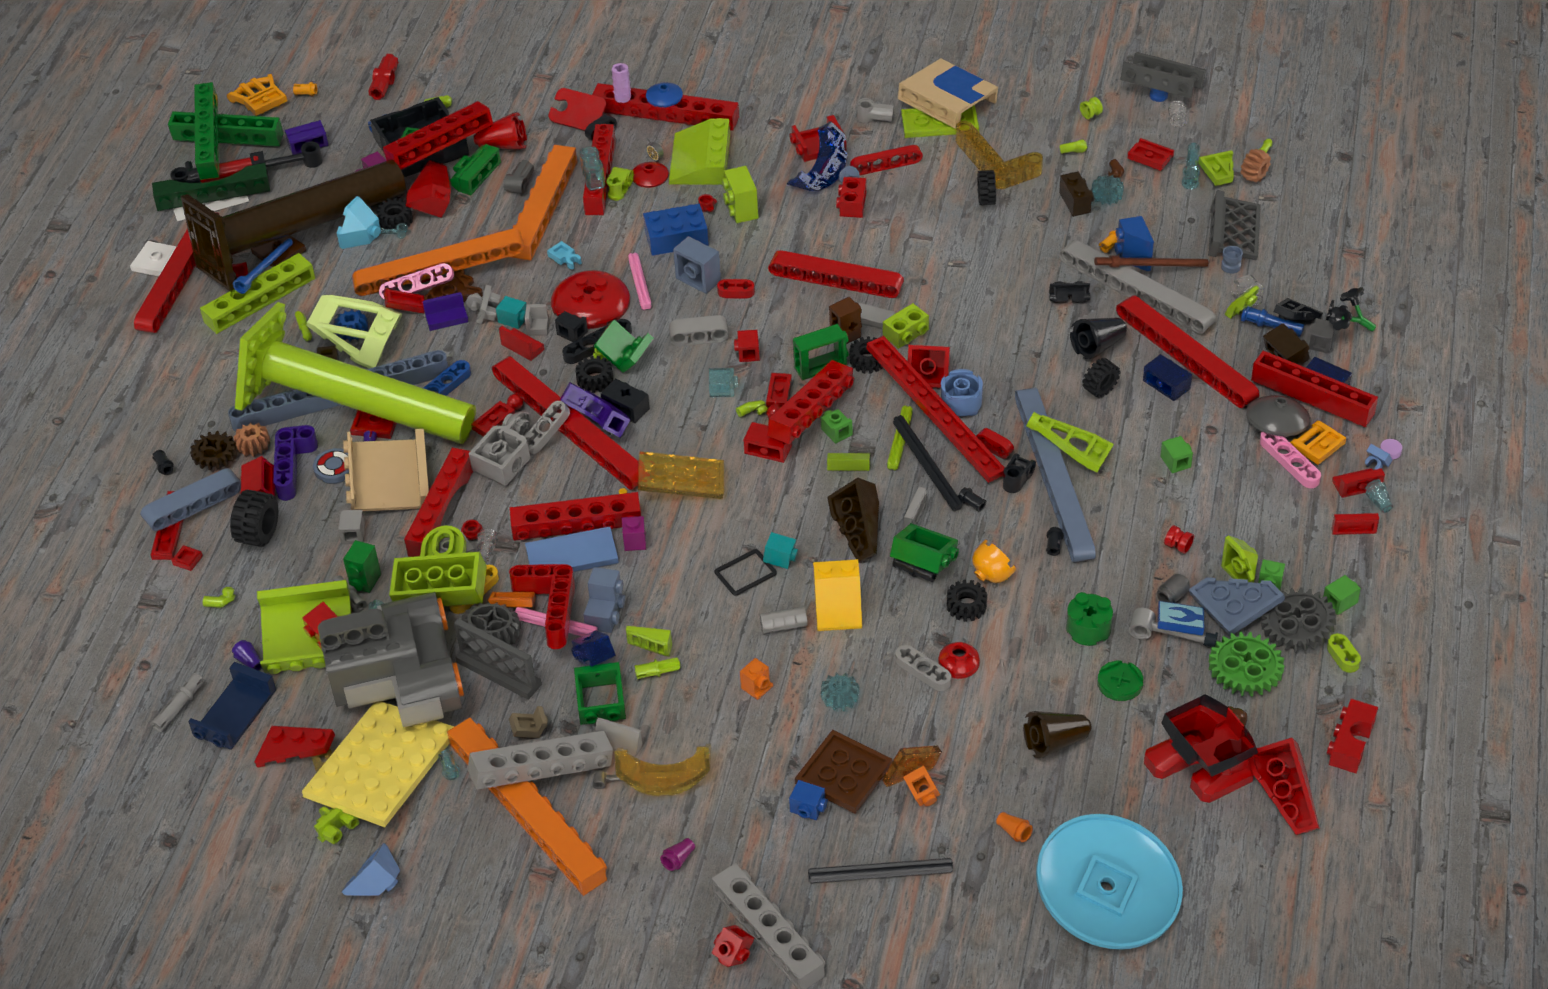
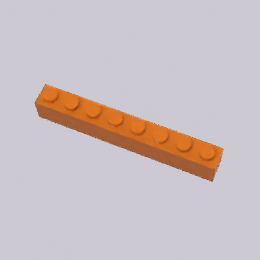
(544, 198)

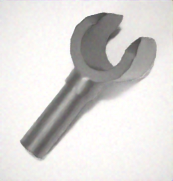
(600, 779)

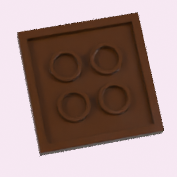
(845, 770)

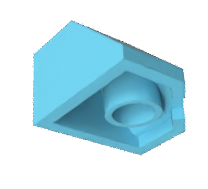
(360, 225)

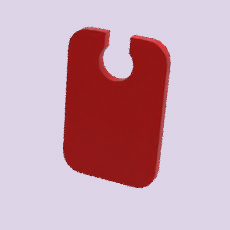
(581, 109)

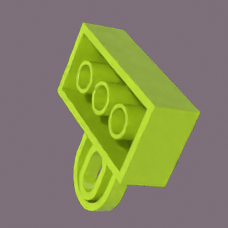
(452, 575)

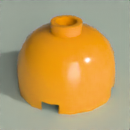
(991, 563)

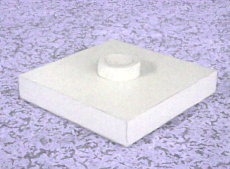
(152, 258)

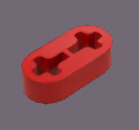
(736, 288)
(996, 443)

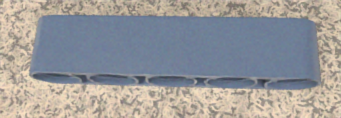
(191, 499)

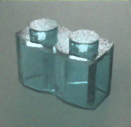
(592, 168)

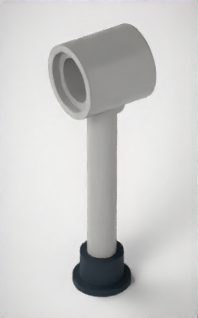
(1144, 623)

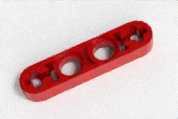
(886, 157)

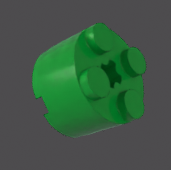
(1089, 619)

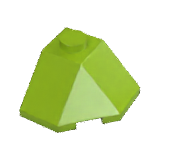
(1239, 559)

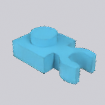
(563, 253)

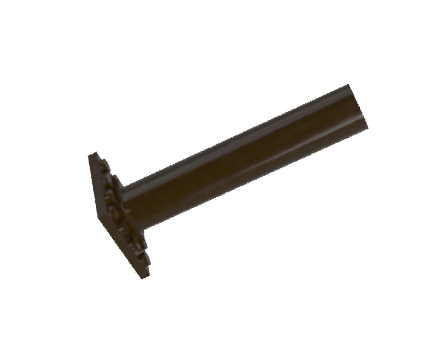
(218, 237)

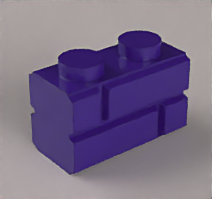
(306, 133)

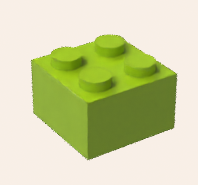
(740, 194)

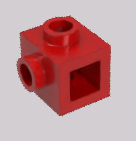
(732, 946)

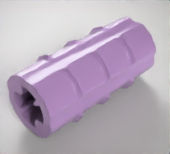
(621, 82)

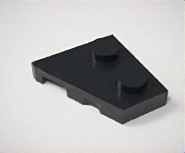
(1294, 310)

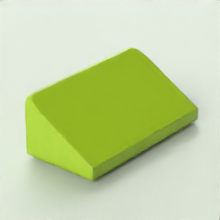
(848, 462)

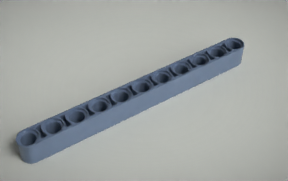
(298, 403)
(1056, 481)

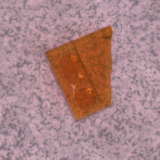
(909, 760)

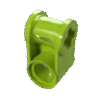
(619, 182)

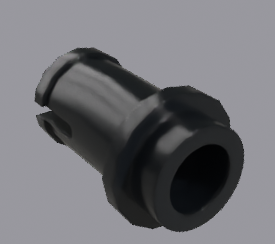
(164, 465)
(967, 496)
(1054, 537)

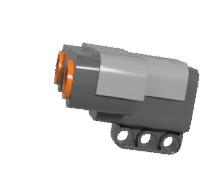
(392, 655)

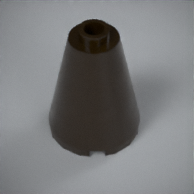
(1054, 731)

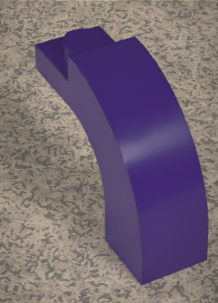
(596, 408)

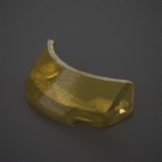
(663, 779)

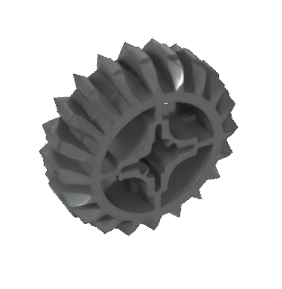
(494, 620)

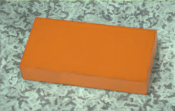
(513, 599)

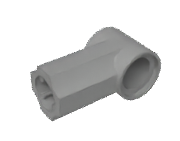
(869, 111)

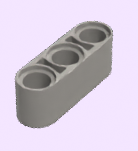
(698, 330)

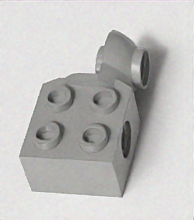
(503, 449)

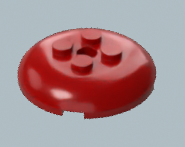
(592, 295)

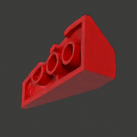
(430, 190)
(1284, 778)

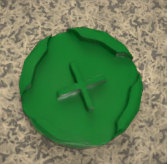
(1120, 680)

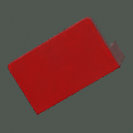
(520, 343)
(1355, 482)

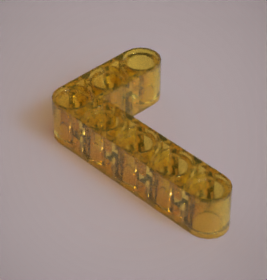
(986, 158)

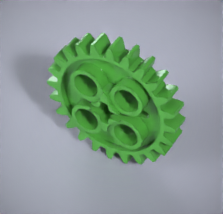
(1246, 664)

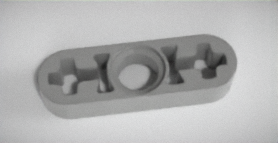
(554, 426)
(925, 676)

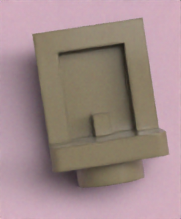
(528, 724)

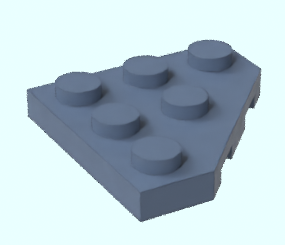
(1236, 601)

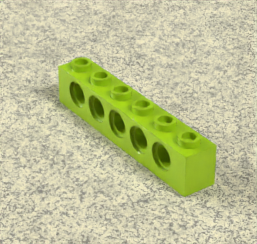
(264, 290)

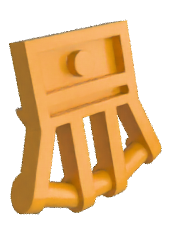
(261, 101)

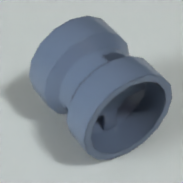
(1231, 259)

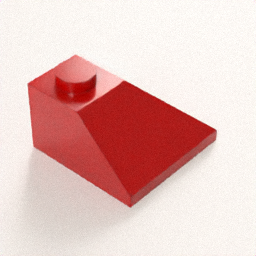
(930, 362)

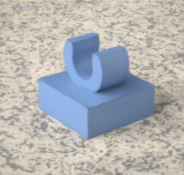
(1379, 456)

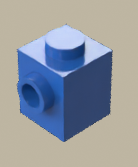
(807, 800)

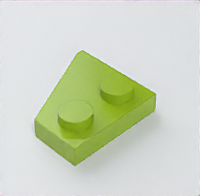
(1218, 167)

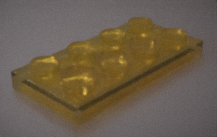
(680, 475)

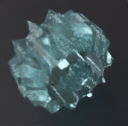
(1107, 189)
(839, 691)

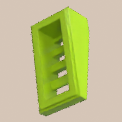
(650, 639)

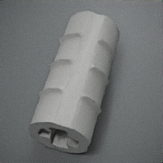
(783, 619)

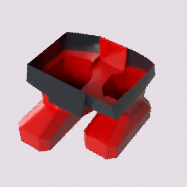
(1209, 736)

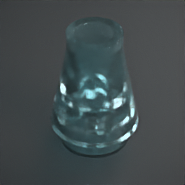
(1379, 495)

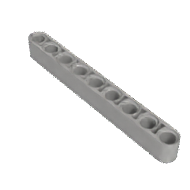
(1130, 282)

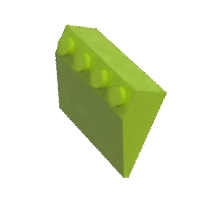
(701, 153)

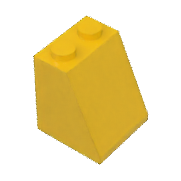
(837, 595)

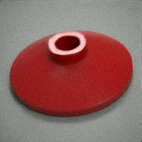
(650, 174)

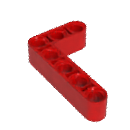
(557, 582)

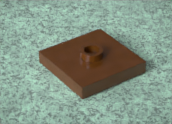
(266, 249)

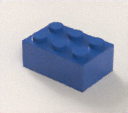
(671, 226)

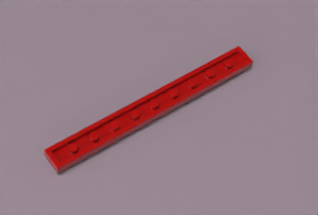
(936, 409)

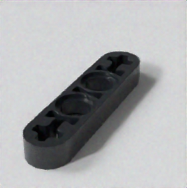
(576, 351)

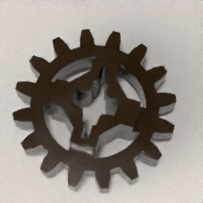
(213, 450)

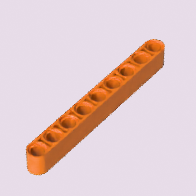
(457, 256)

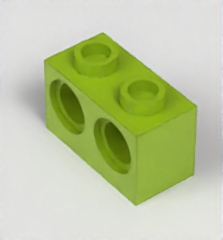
(905, 325)

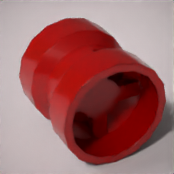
(1179, 539)

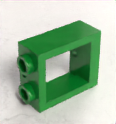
(803, 344)
(924, 548)
(607, 675)

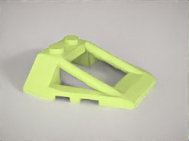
(375, 338)

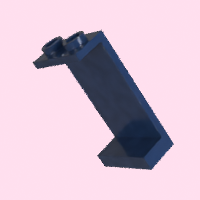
(235, 707)

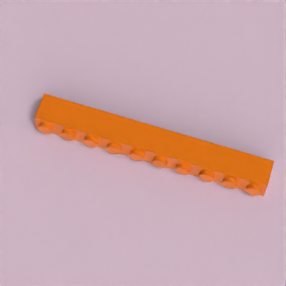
(536, 815)

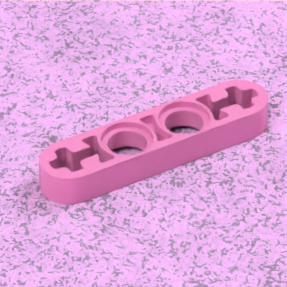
(415, 278)
(1286, 460)

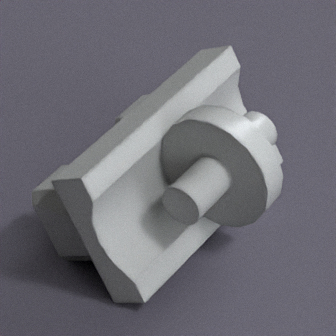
(476, 302)

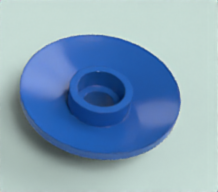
(664, 94)

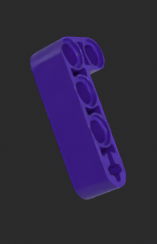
(289, 443)

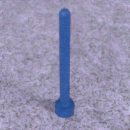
(243, 283)

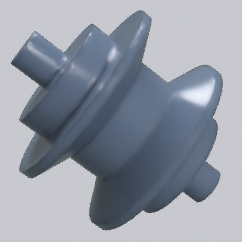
(848, 171)

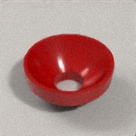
(959, 666)

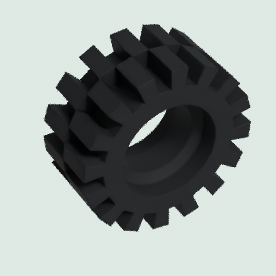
(986, 187)
(387, 211)
(861, 362)
(591, 366)
(1101, 377)
(966, 610)

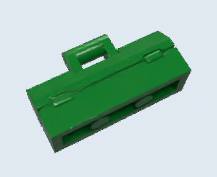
(475, 169)

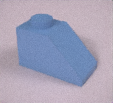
(375, 875)

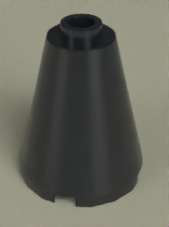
(1096, 335)

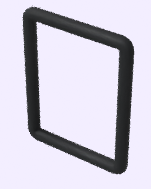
(760, 555)

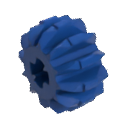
(352, 320)

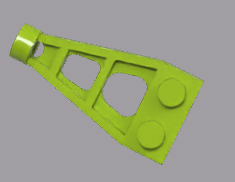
(1097, 446)

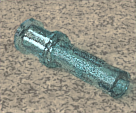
(1191, 170)

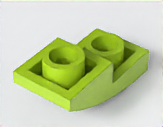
(1248, 298)

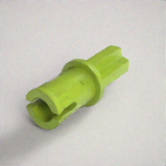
(656, 668)

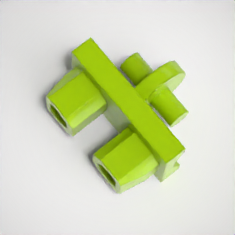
(331, 821)

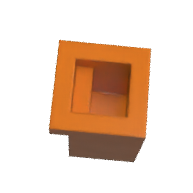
(755, 679)
(917, 782)

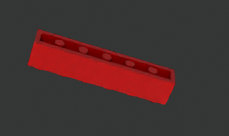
(1314, 388)

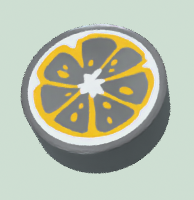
(654, 151)

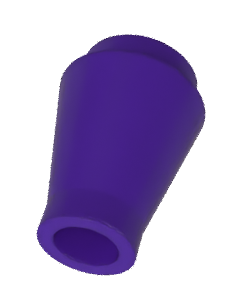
(246, 654)

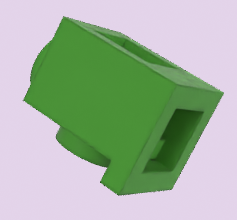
(833, 422)
(1272, 572)

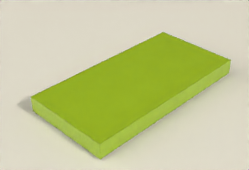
(922, 125)

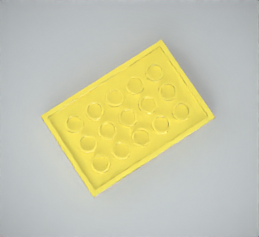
(378, 765)

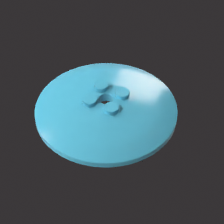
(1114, 851)

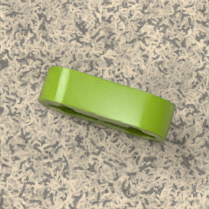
(1340, 654)

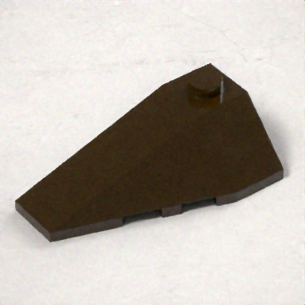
(857, 514)

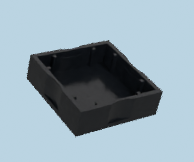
(392, 126)

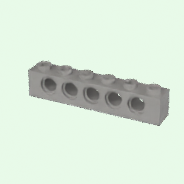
(539, 759)
(784, 955)

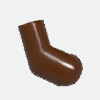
(1117, 169)

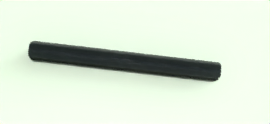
(927, 463)
(880, 870)

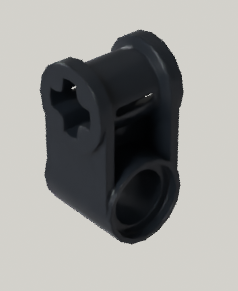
(1017, 473)

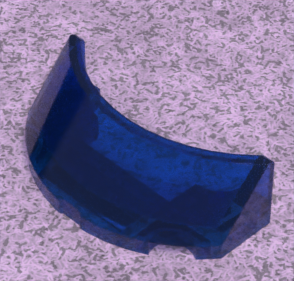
(829, 162)

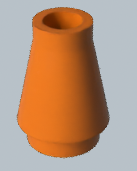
(1016, 827)

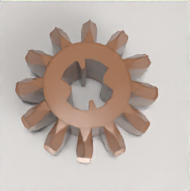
(1255, 165)
(252, 439)

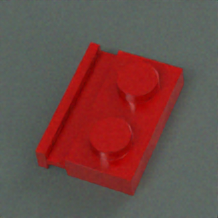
(1150, 154)

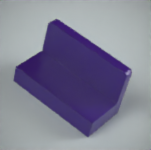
(445, 311)

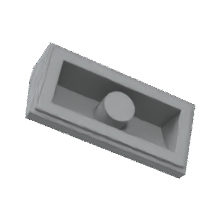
(621, 735)

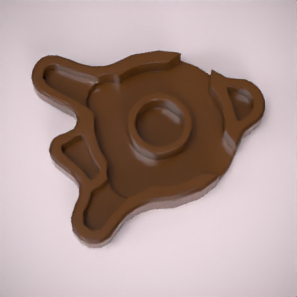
(459, 283)

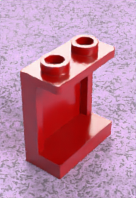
(808, 141)

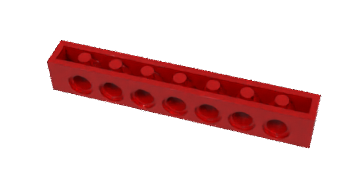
(689, 110)

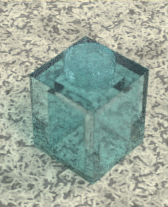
(722, 382)

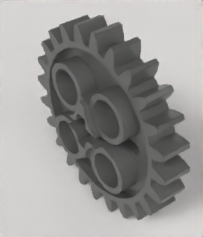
(1299, 620)

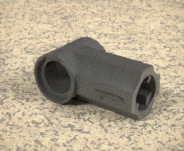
(518, 180)

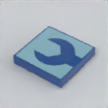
(1180, 618)

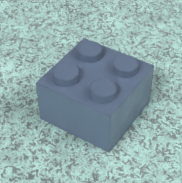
(697, 264)

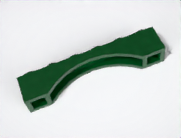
(246, 182)

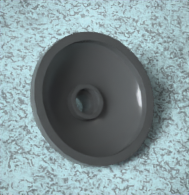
(1278, 415)

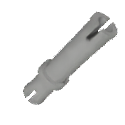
(183, 695)

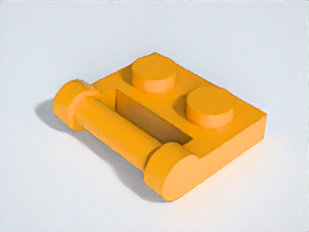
(1322, 445)

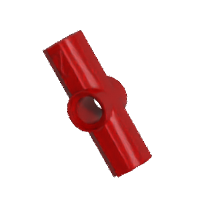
(383, 76)

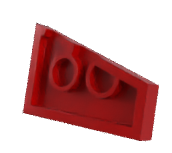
(290, 742)

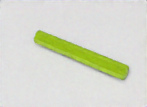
(898, 441)

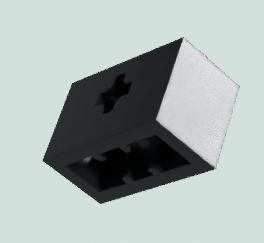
(627, 399)

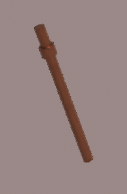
(1116, 261)

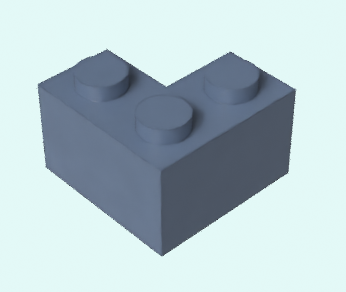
(604, 599)

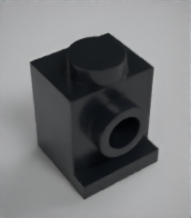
(571, 326)

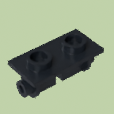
(1060, 291)

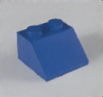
(1134, 240)

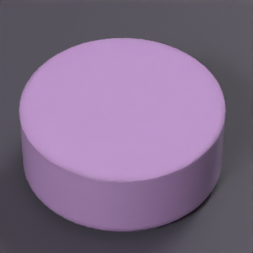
(1392, 447)

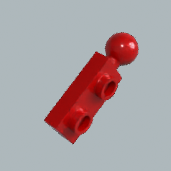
(778, 392)
(497, 414)

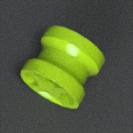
(1091, 108)

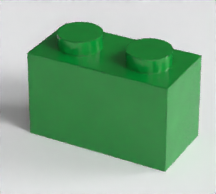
(362, 566)

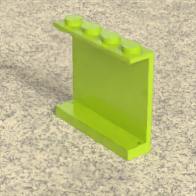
(283, 636)

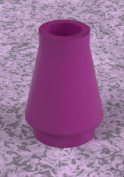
(675, 856)

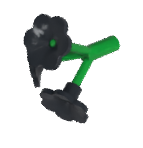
(1341, 317)

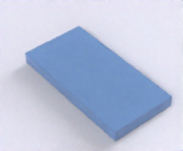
(578, 550)

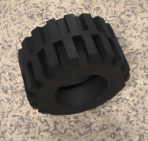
(254, 518)

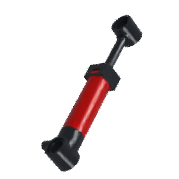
(310, 155)

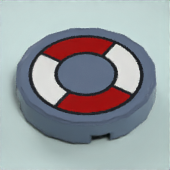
(330, 466)

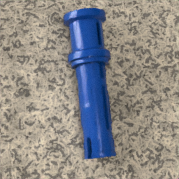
(1262, 319)

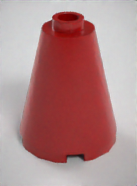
(504, 133)

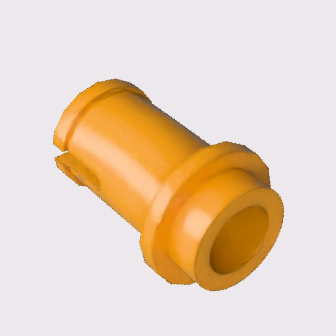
(305, 89)
(1109, 242)

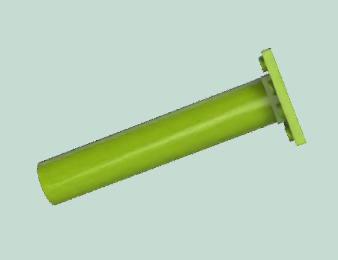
(267, 360)

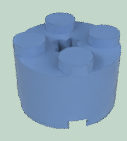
(962, 392)

